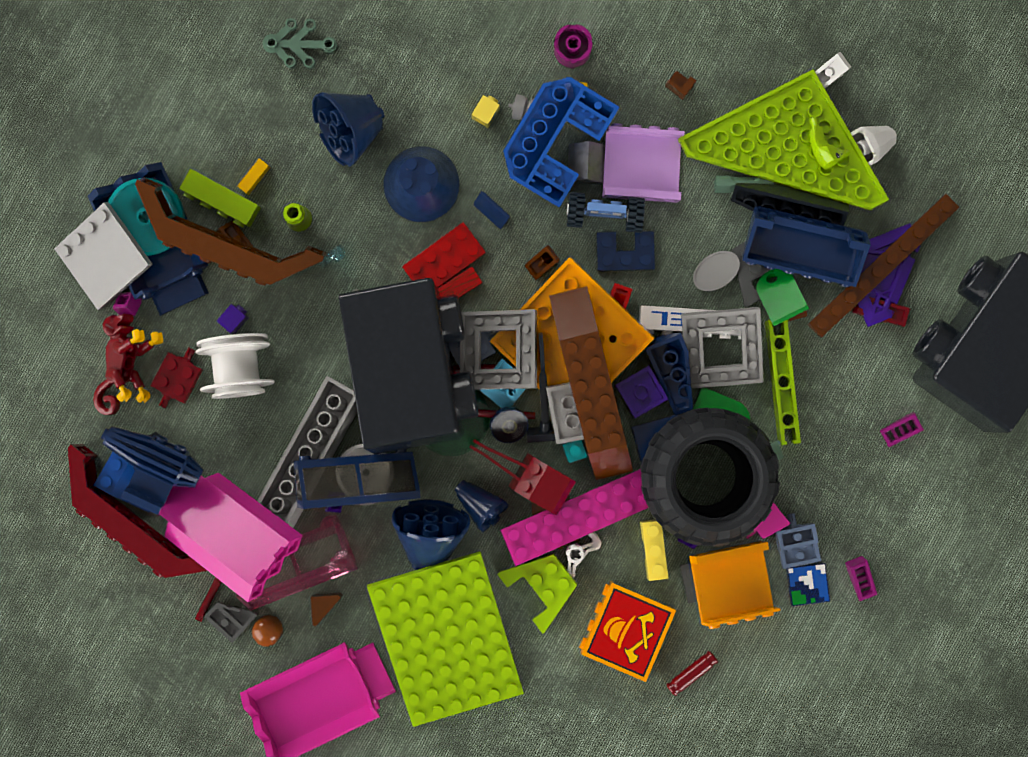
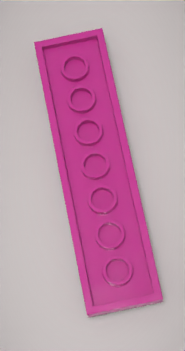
(575, 519)

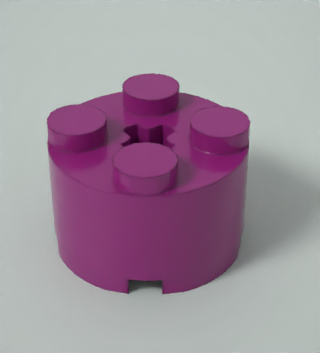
(568, 36)

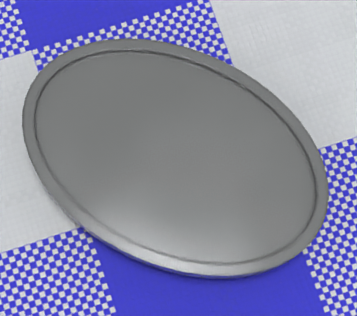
(716, 271)

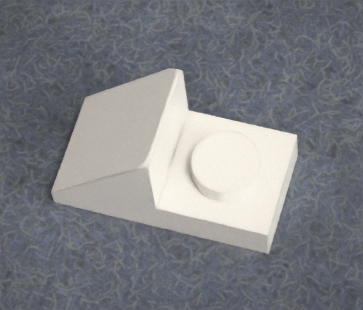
(833, 69)

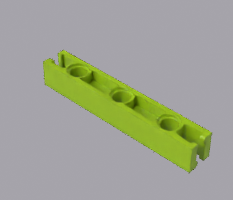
(783, 397)

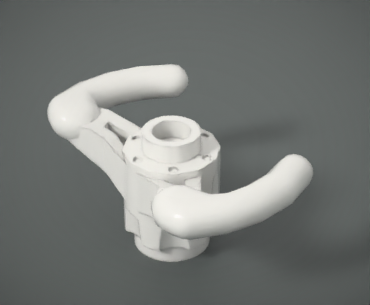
(575, 553)

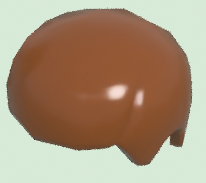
(267, 630)

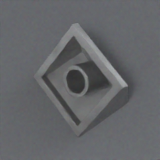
(588, 161)

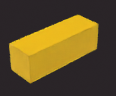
(254, 176)

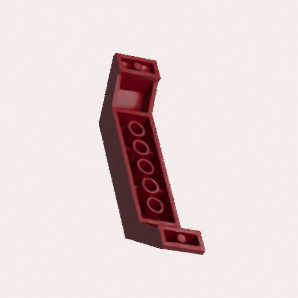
(121, 522)

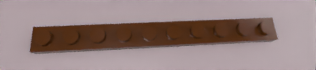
(883, 265)

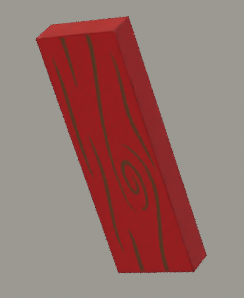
(461, 284)

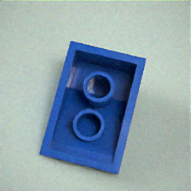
(115, 477)

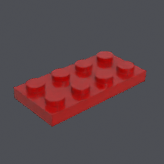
(446, 256)

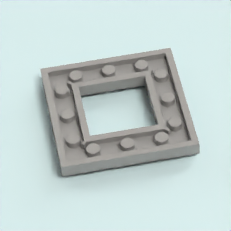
(723, 320)
(524, 324)

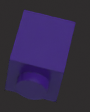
(233, 318)

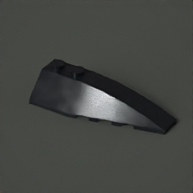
(790, 201)

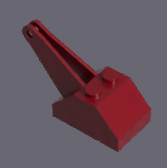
(535, 480)

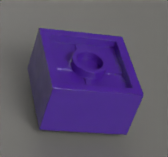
(641, 392)

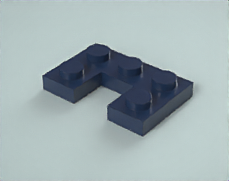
(611, 260)

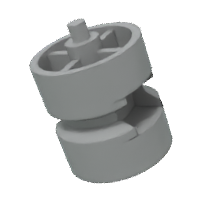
(520, 107)

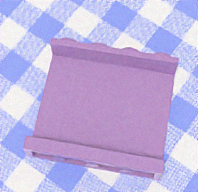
(642, 163)

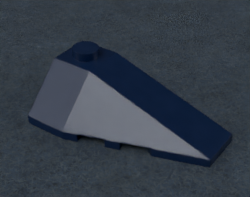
(672, 365)

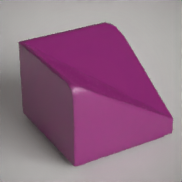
(127, 304)

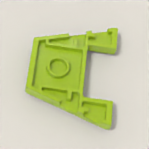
(548, 580)

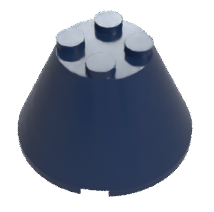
(347, 124)
(421, 184)
(429, 530)

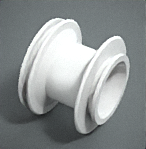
(234, 364)

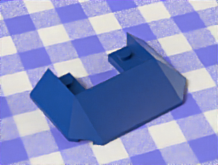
(539, 128)

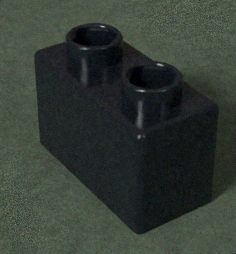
(982, 355)
(404, 365)

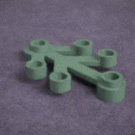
(297, 43)

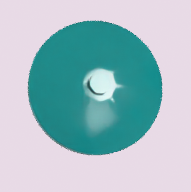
(132, 212)

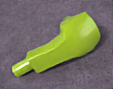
(825, 154)

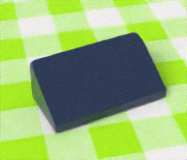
(491, 210)

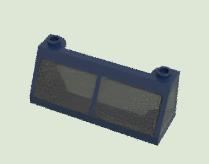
(355, 479)

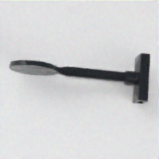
(545, 431)

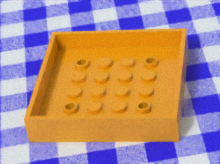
(610, 320)

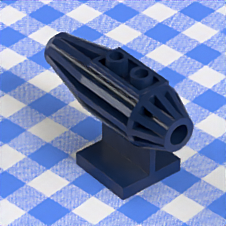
(157, 466)

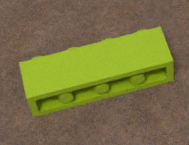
(219, 197)

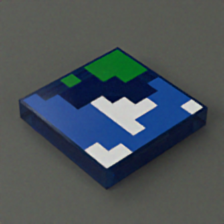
(808, 584)

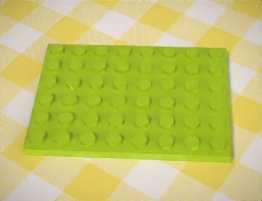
(445, 638)

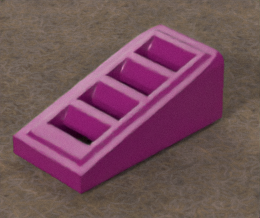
(918, 428)
(856, 567)

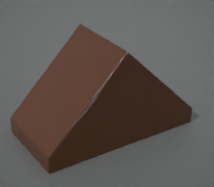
(542, 262)
(322, 604)

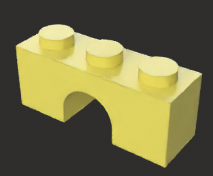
(654, 550)

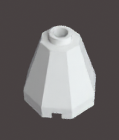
(874, 141)

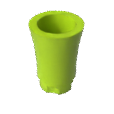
(303, 219)

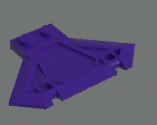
(892, 285)

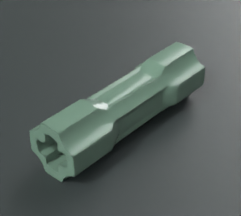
(726, 184)

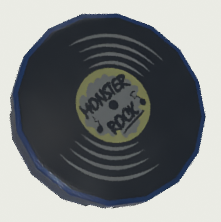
(509, 425)

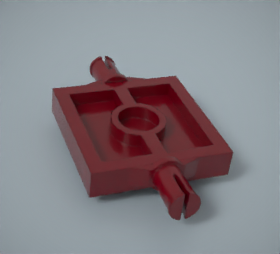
(176, 377)

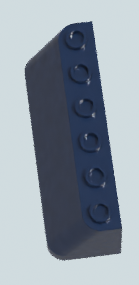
(806, 246)

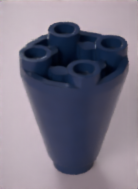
(480, 505)

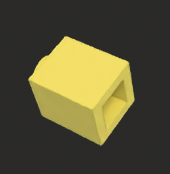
(486, 110)

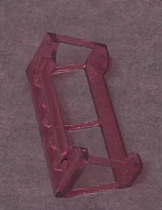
(340, 564)

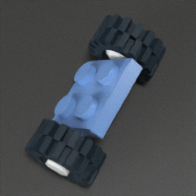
(596, 208)

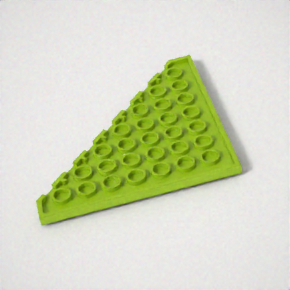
(773, 143)

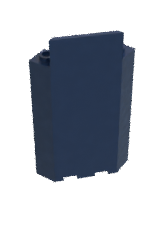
(174, 275)

